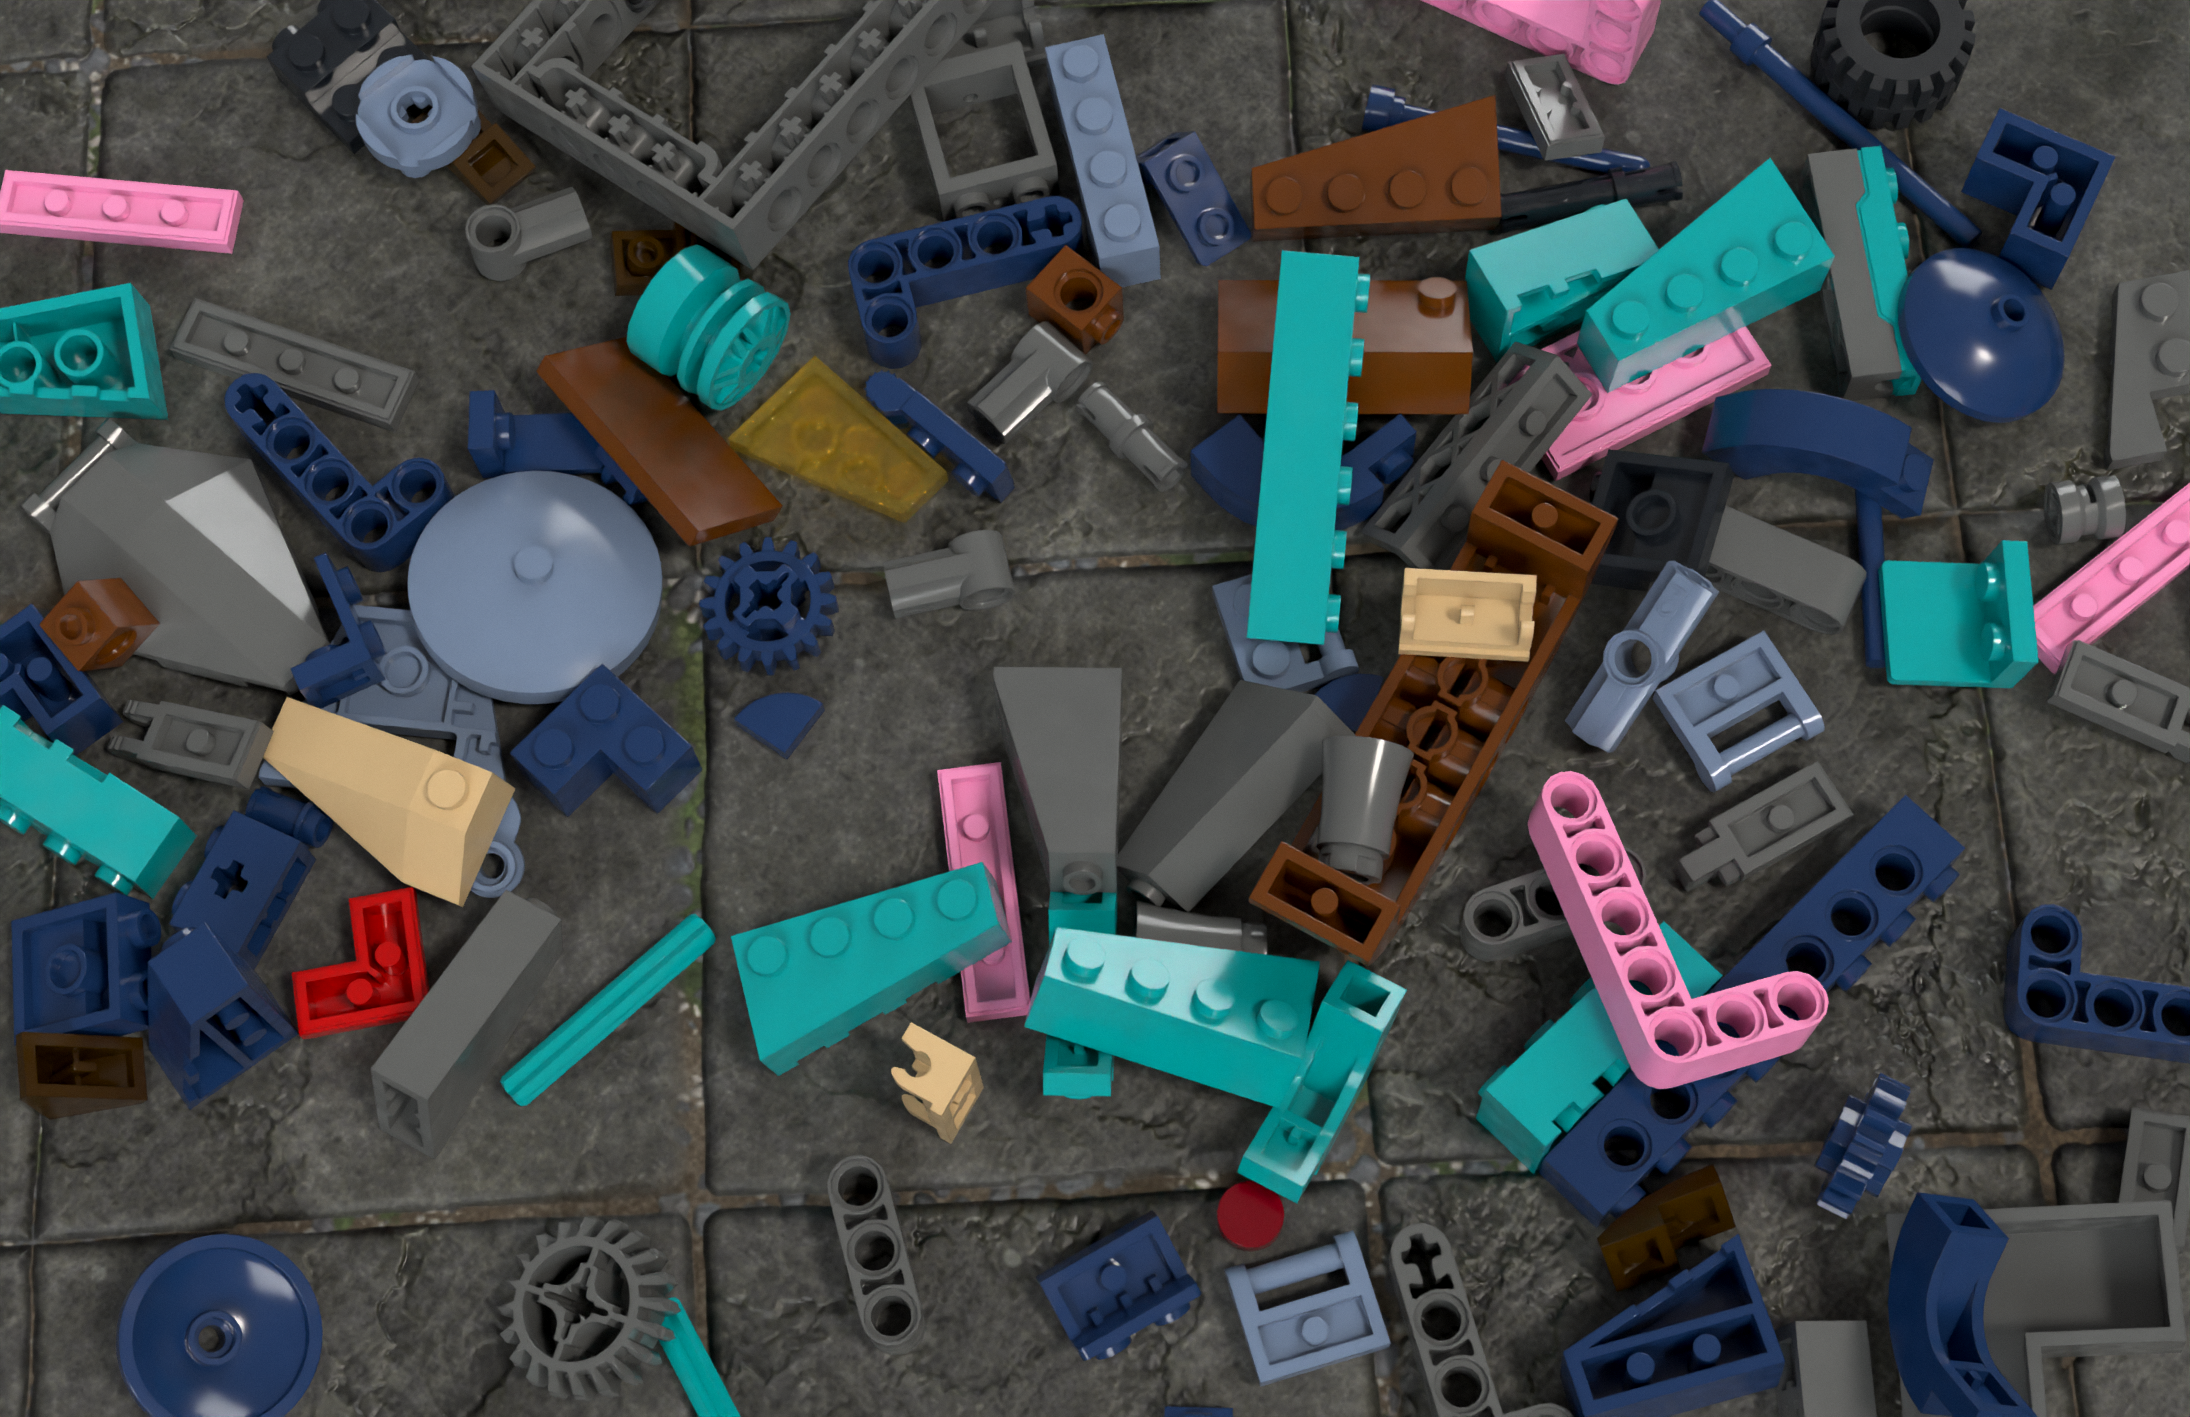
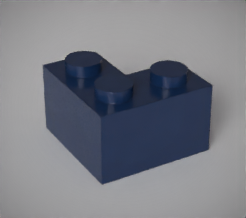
(2045, 183)
(46, 685)
(601, 733)

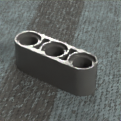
(1784, 573)
(1525, 921)
(871, 1223)

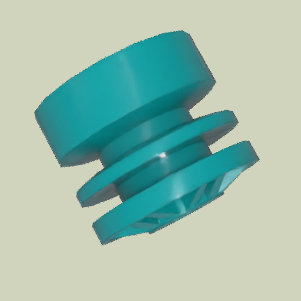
(708, 327)

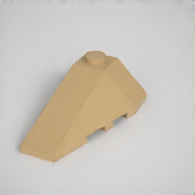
(400, 800)

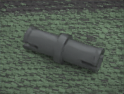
(1131, 436)

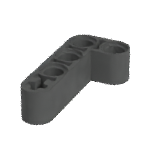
(1459, 1354)

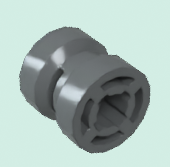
(2084, 509)

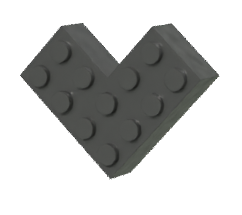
(2076, 1288)

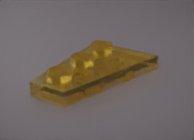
(840, 443)

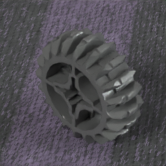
(607, 1252)

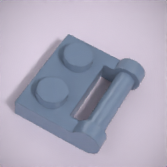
(1271, 661)
(1729, 692)
(1311, 1329)

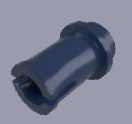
(290, 816)

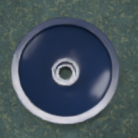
(1981, 335)
(263, 1323)

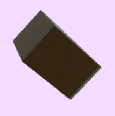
(79, 1072)

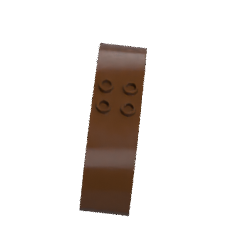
(1450, 716)

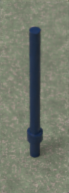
(1754, 46)

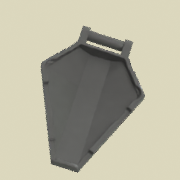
(194, 547)

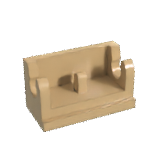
(1466, 614)
(944, 1081)

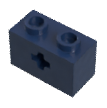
(239, 855)

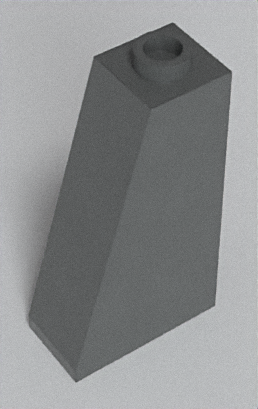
(1067, 764)
(1227, 792)
(464, 1023)

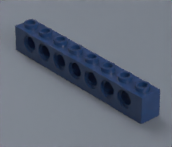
(1901, 841)

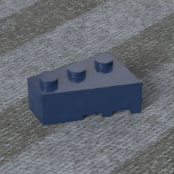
(1680, 1348)

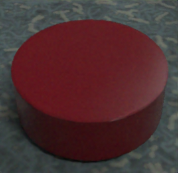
(1250, 1216)

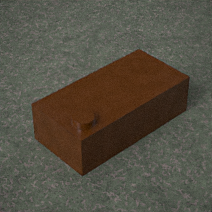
(1412, 354)

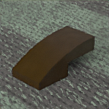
(490, 163)
(1645, 1236)

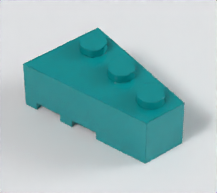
(1552, 274)

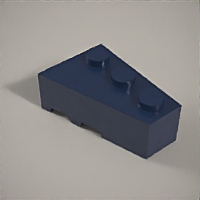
(209, 1014)

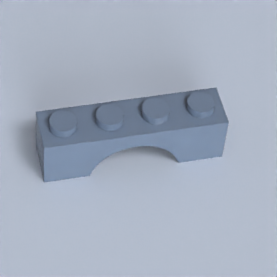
(1103, 161)

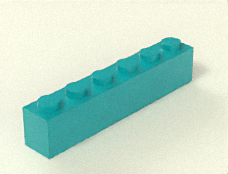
(1304, 448)

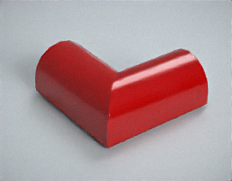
(382, 982)

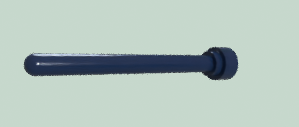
(1387, 109)

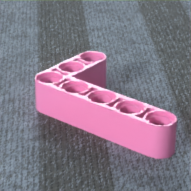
(1594, 35)
(1645, 956)

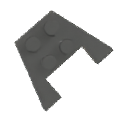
(2147, 364)

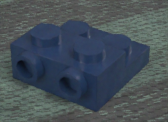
(84, 967)

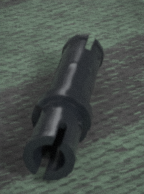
(1568, 199)

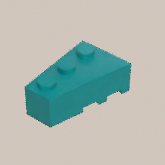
(86, 812)

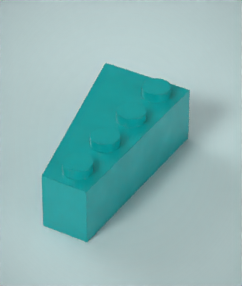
(1714, 277)
(81, 357)
(851, 961)
(1179, 1008)
(1571, 1066)

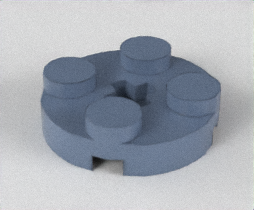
(422, 145)

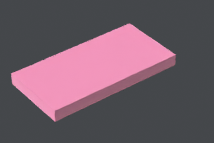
(1650, 401)

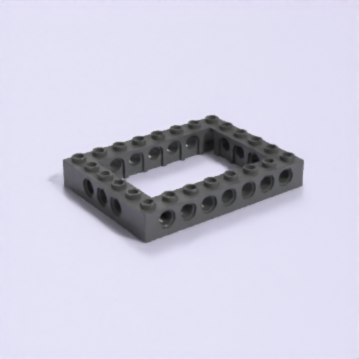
(542, 81)

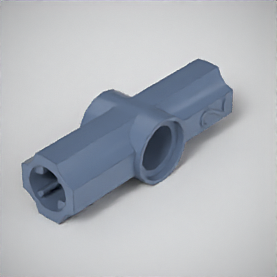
(1664, 625)

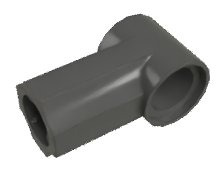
(531, 232)
(1040, 370)
(966, 573)

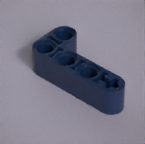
(967, 273)
(325, 468)
(2074, 995)

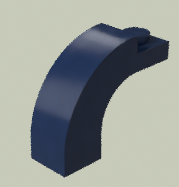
(1820, 436)
(1231, 468)
(1938, 1310)

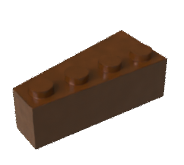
(1391, 181)

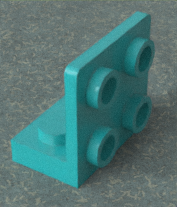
(1959, 620)

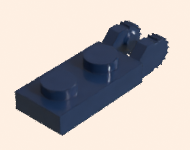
(937, 433)

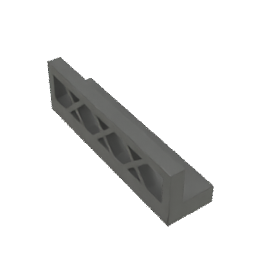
(1520, 431)

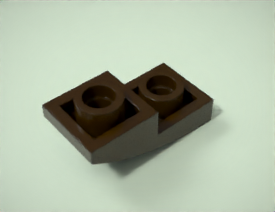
(642, 254)

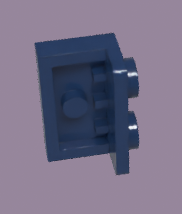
(1119, 1288)

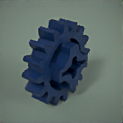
(771, 579)
(1863, 1146)

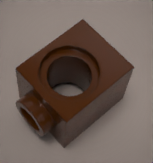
(1072, 278)
(99, 624)

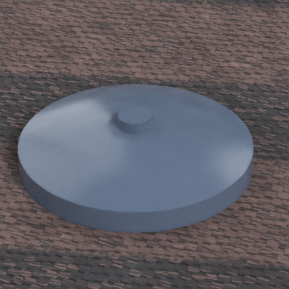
(534, 586)

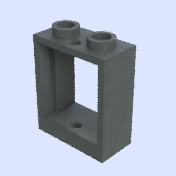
(971, 81)

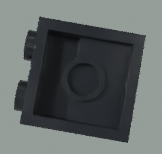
(333, 58)
(1664, 512)

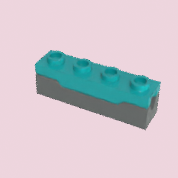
(1852, 207)

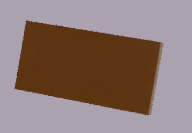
(659, 441)

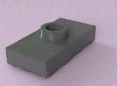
(1554, 107)

